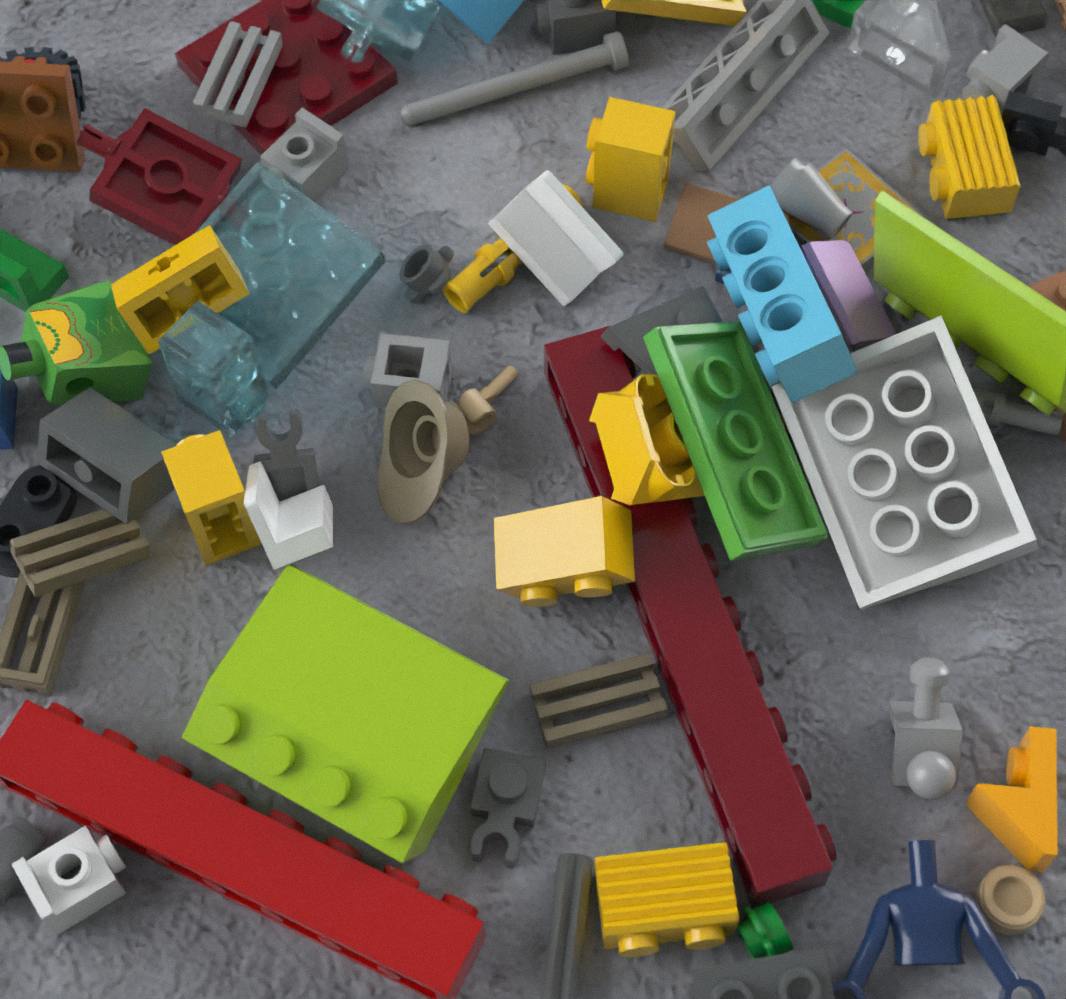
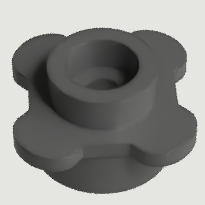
(426, 271)

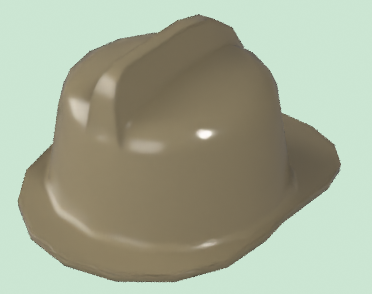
(419, 451)

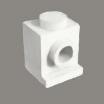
(68, 901)

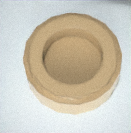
(1010, 899)

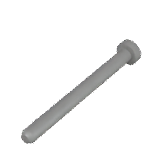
(611, 52)

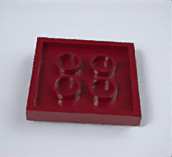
(307, 71)

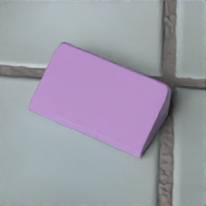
(848, 292)

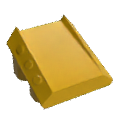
(644, 444)

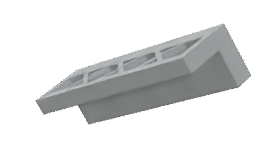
(743, 77)

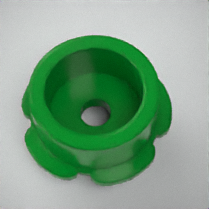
(763, 932)

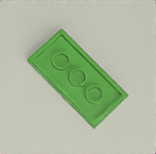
(735, 439)

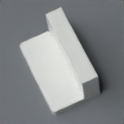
(555, 237)
(288, 527)

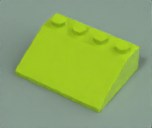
(979, 302)
(347, 713)

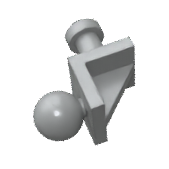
(926, 734)

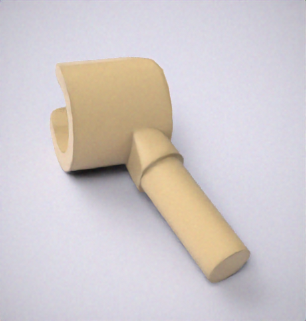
(476, 404)

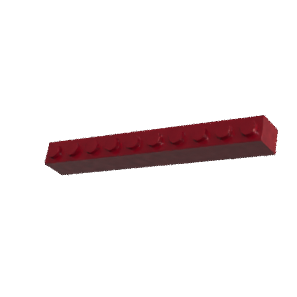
(699, 654)

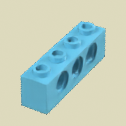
(781, 297)

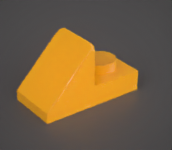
(1024, 814)

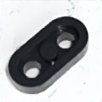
(25, 513)

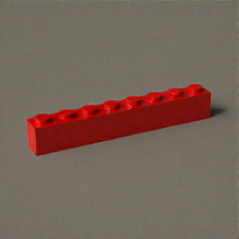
(240, 852)

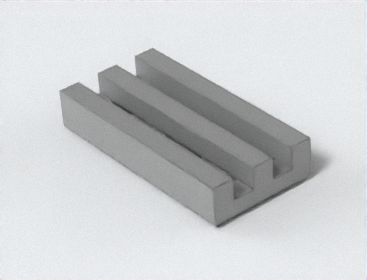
(221, 62)

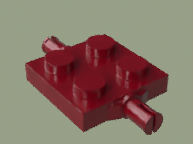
(160, 176)

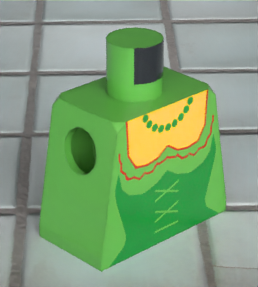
(79, 345)

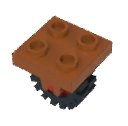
(41, 111)

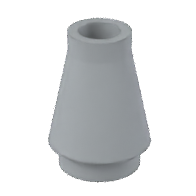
(809, 198)

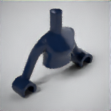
(928, 929)

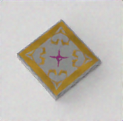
(857, 189)

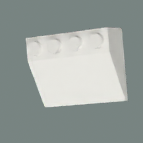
(907, 469)

